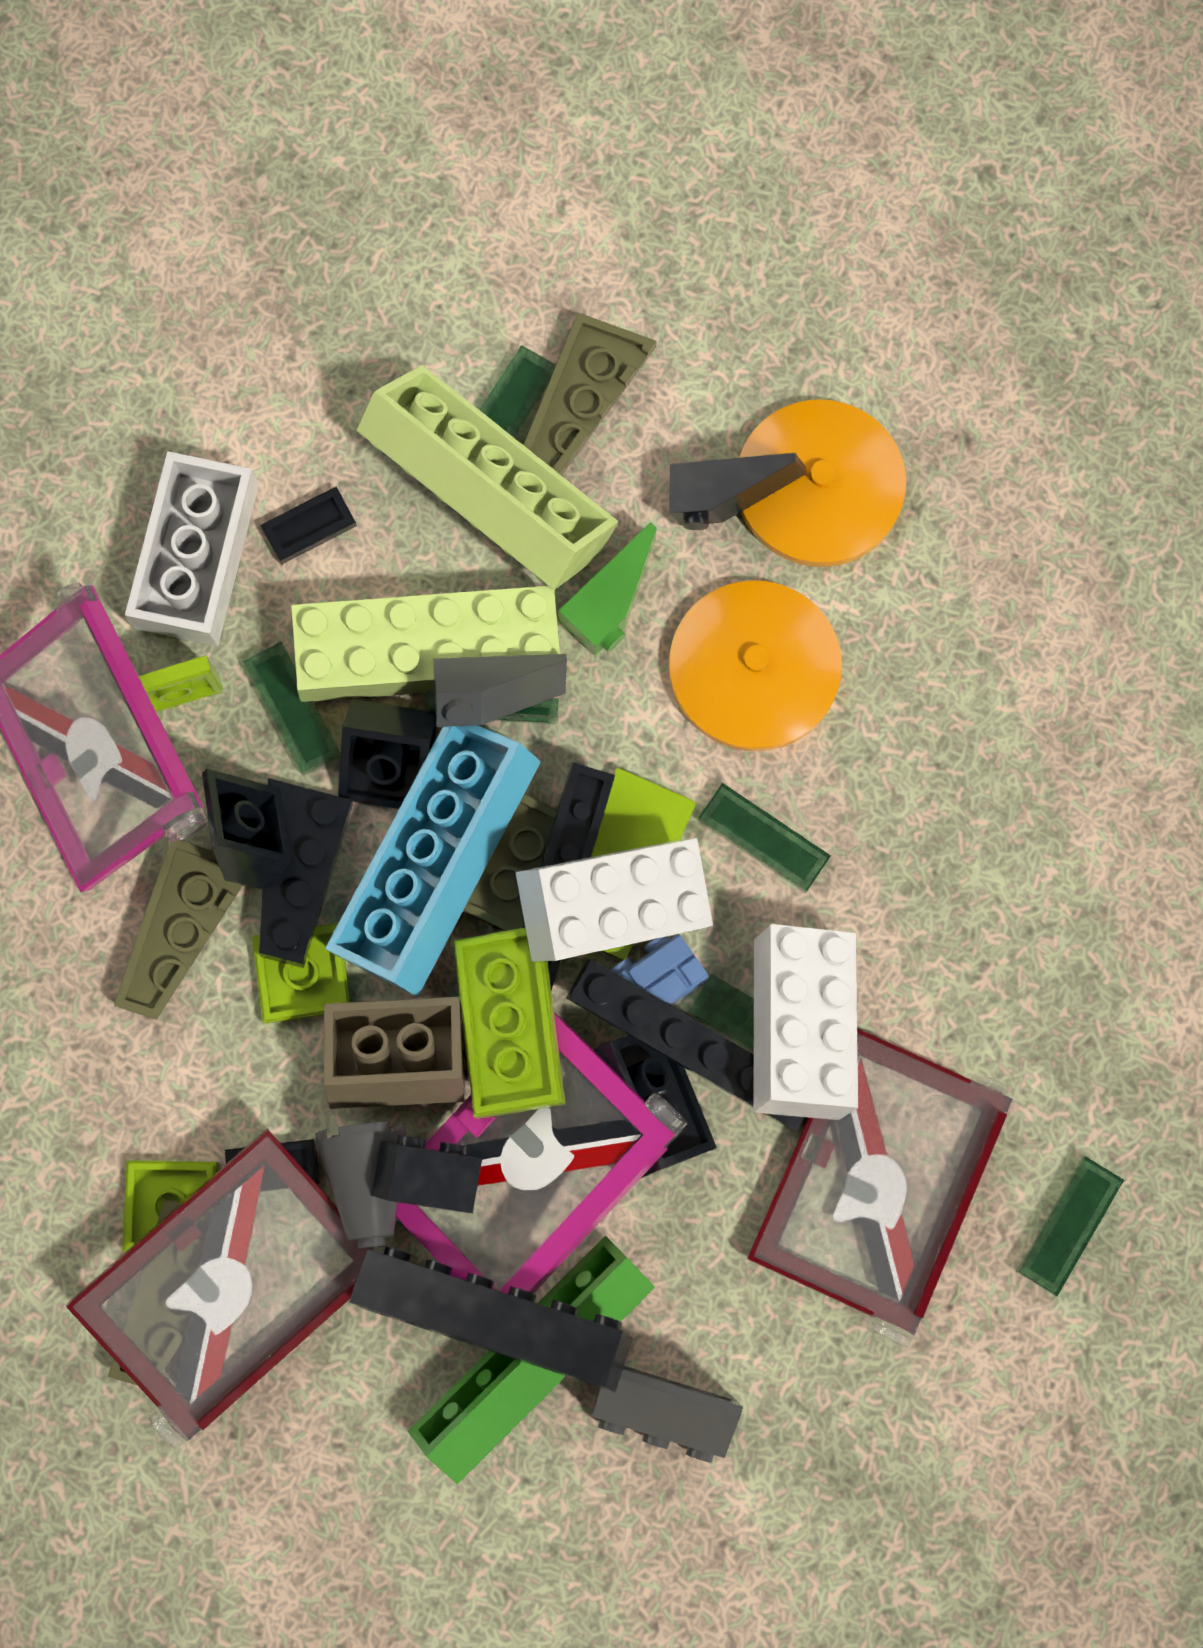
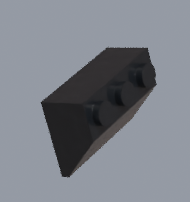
(653, 1073)

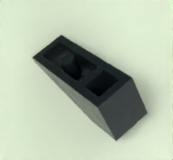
(724, 487)

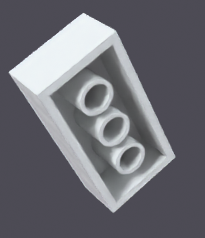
(192, 549)
(614, 900)
(805, 1022)

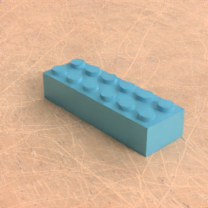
(433, 855)

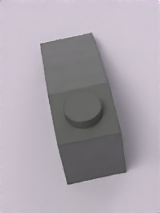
(488, 688)

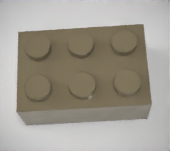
(393, 1052)

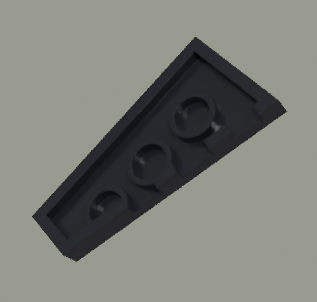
(297, 894)

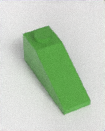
(605, 602)

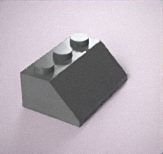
(669, 1413)

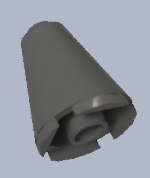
(350, 1169)

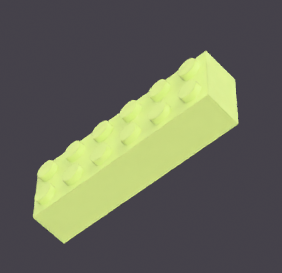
(486, 476)
(392, 641)

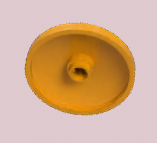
(849, 486)
(755, 665)

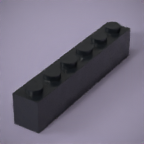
(492, 1319)

